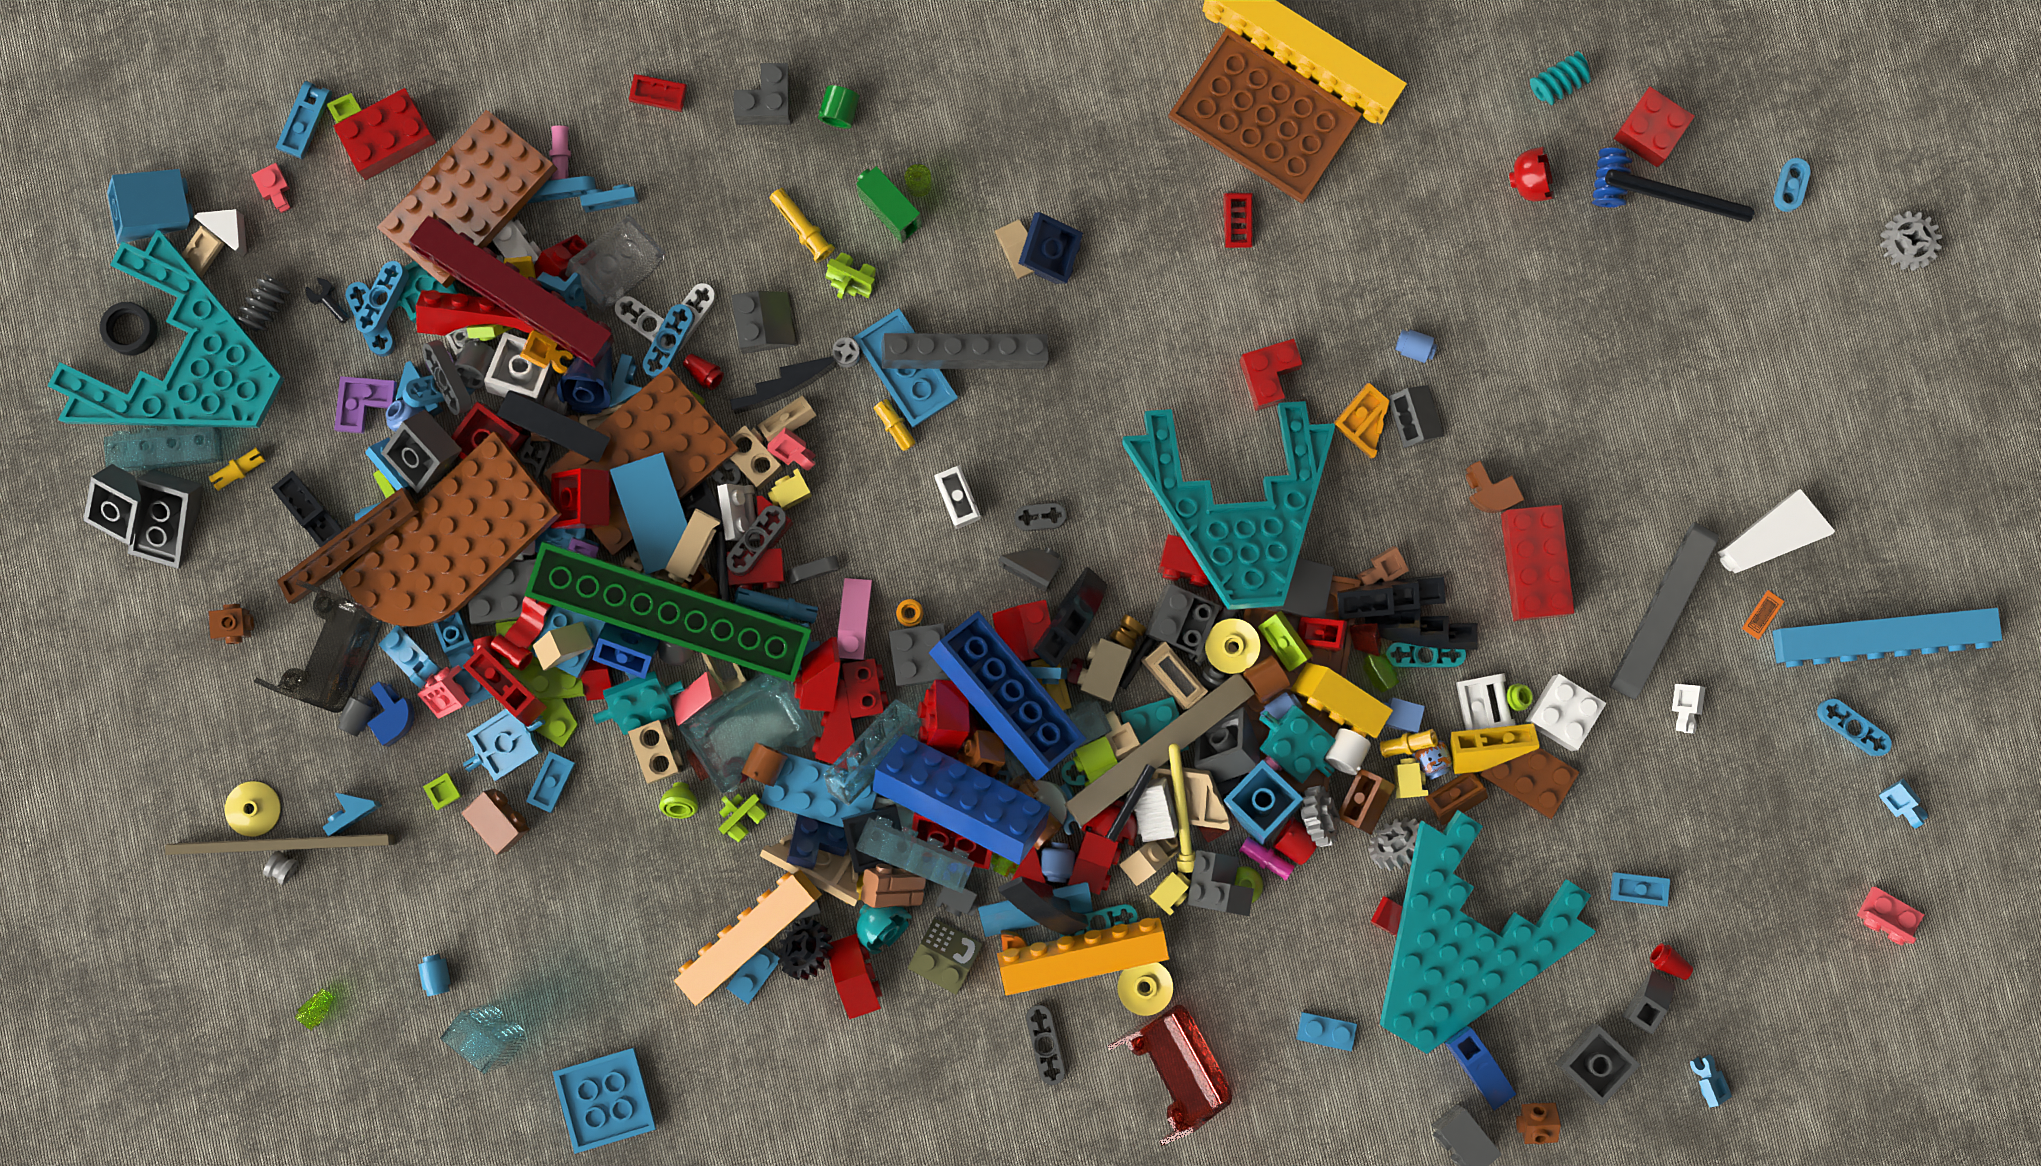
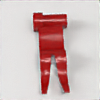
(522, 634)

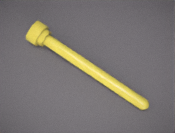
(1186, 857)

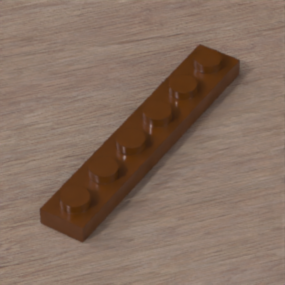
(349, 544)

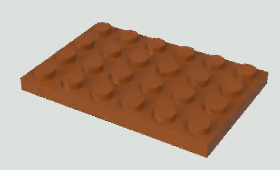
(1264, 115)
(471, 188)
(654, 421)

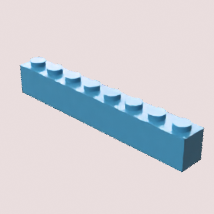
(1886, 636)

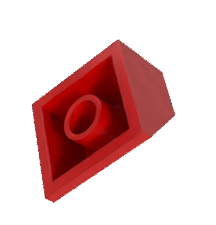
(581, 498)
(1023, 627)
(818, 677)

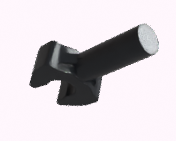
(326, 298)

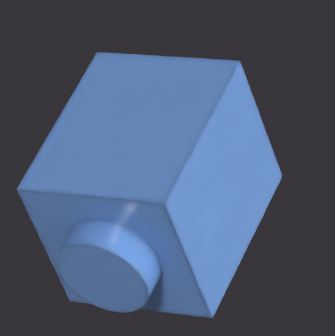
(1405, 715)

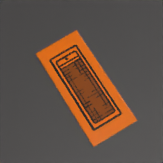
(1763, 614)

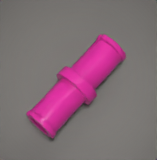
(1266, 858)

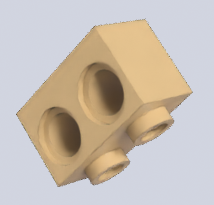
(747, 461)
(648, 754)

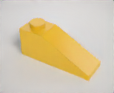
(1489, 747)

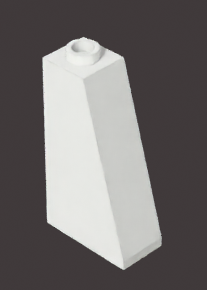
(1779, 531)

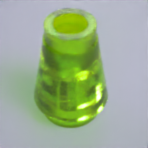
(314, 1009)

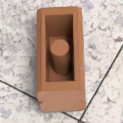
(892, 887)

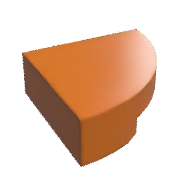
(1012, 940)

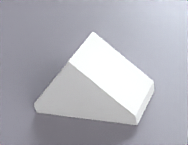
(227, 226)

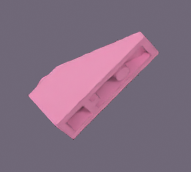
(854, 619)

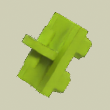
(848, 279)
(732, 825)

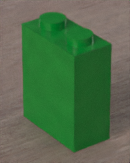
(888, 204)

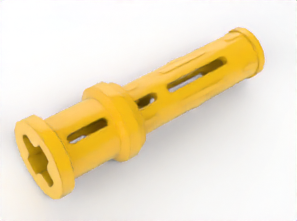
(808, 233)

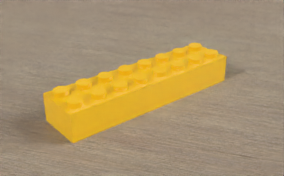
(1311, 53)

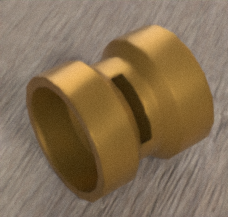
(1123, 637)

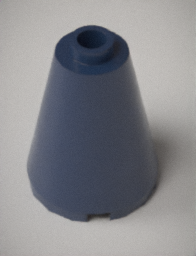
(587, 387)

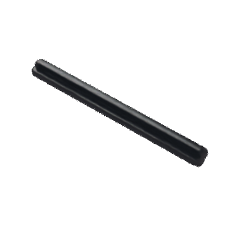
(1679, 195)

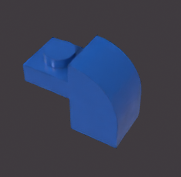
(396, 718)

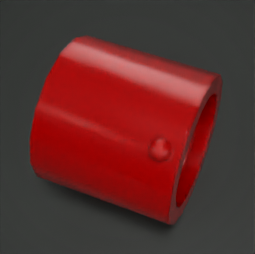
(1295, 841)

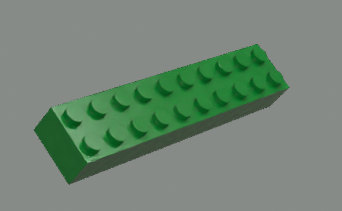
(667, 611)

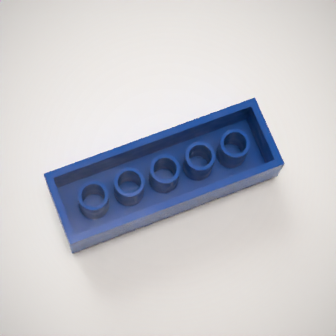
(1007, 695)
(961, 798)

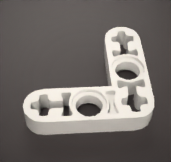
(692, 297)

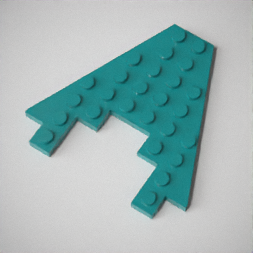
(1451, 965)

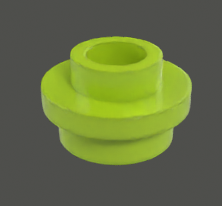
(1519, 696)

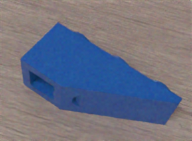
(1480, 1067)

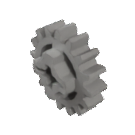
(1921, 235)
(1320, 816)
(1395, 842)

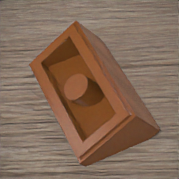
(1456, 795)

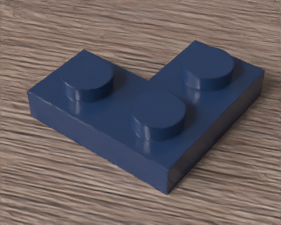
(814, 835)

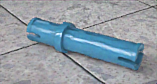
(786, 607)

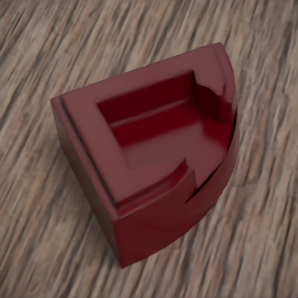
(1075, 670)

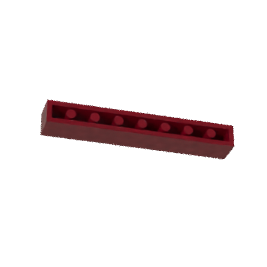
(511, 290)

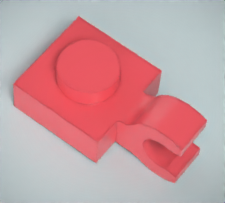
(272, 185)
(790, 447)

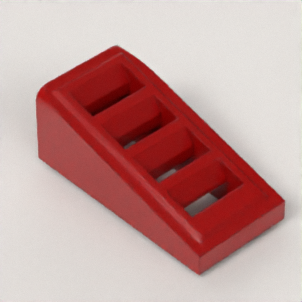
(1235, 197)

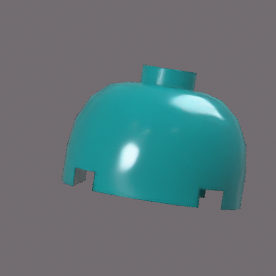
(881, 926)

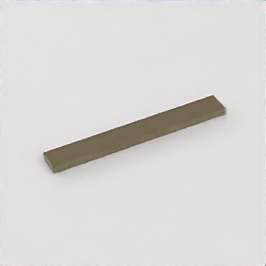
(1156, 750)
(279, 844)

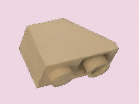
(1150, 858)

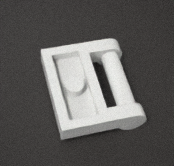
(737, 510)
(1477, 706)

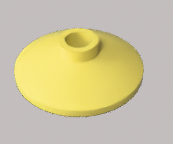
(1222, 636)
(265, 813)
(1145, 1002)

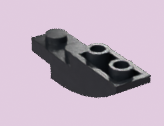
(1072, 619)

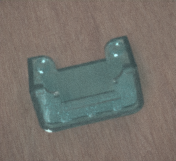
(753, 713)

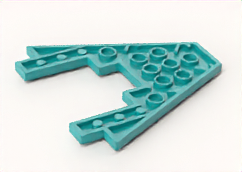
(215, 377)
(1240, 546)

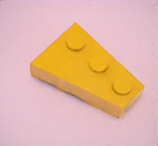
(1341, 699)

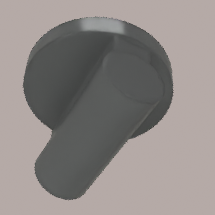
(1212, 677)

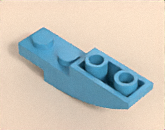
(458, 645)

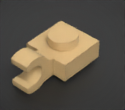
(1122, 737)

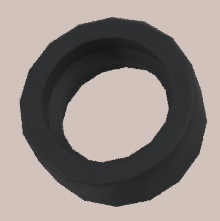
(113, 314)

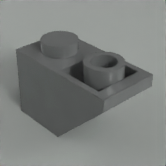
(1650, 1003)

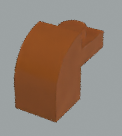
(1491, 497)

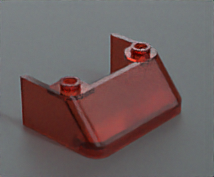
(1184, 1067)

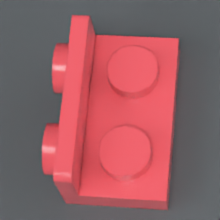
(442, 693)
(1891, 916)

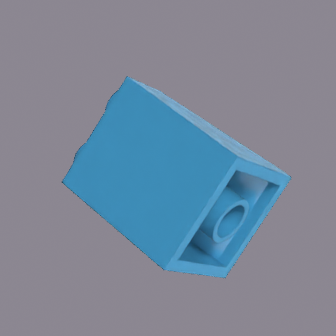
(148, 203)
(1263, 802)

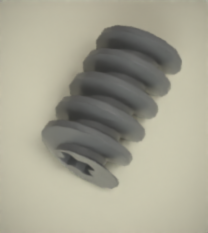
(262, 304)

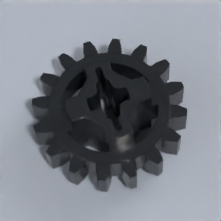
(805, 949)

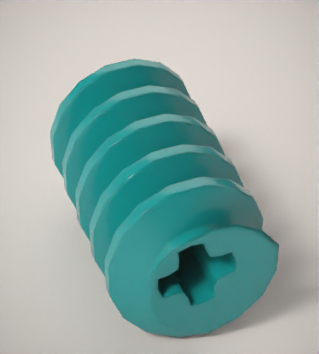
(1561, 78)

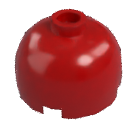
(1532, 175)
(1103, 821)

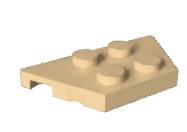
(1202, 797)
(830, 872)

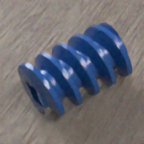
(1605, 194)

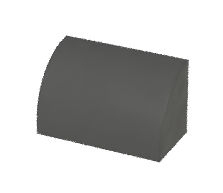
(1415, 416)

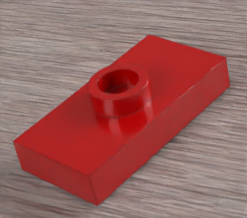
(658, 93)

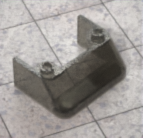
(336, 656)

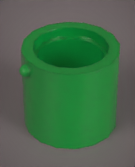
(839, 107)

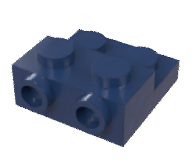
(1050, 248)

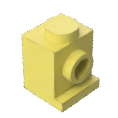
(789, 491)
(1409, 779)
(1171, 891)

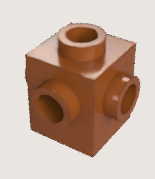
(231, 624)
(1539, 1123)

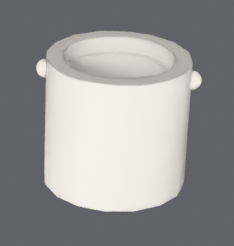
(1348, 751)

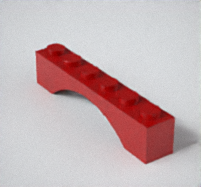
(444, 312)

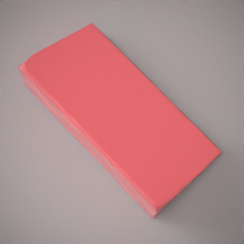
(695, 698)

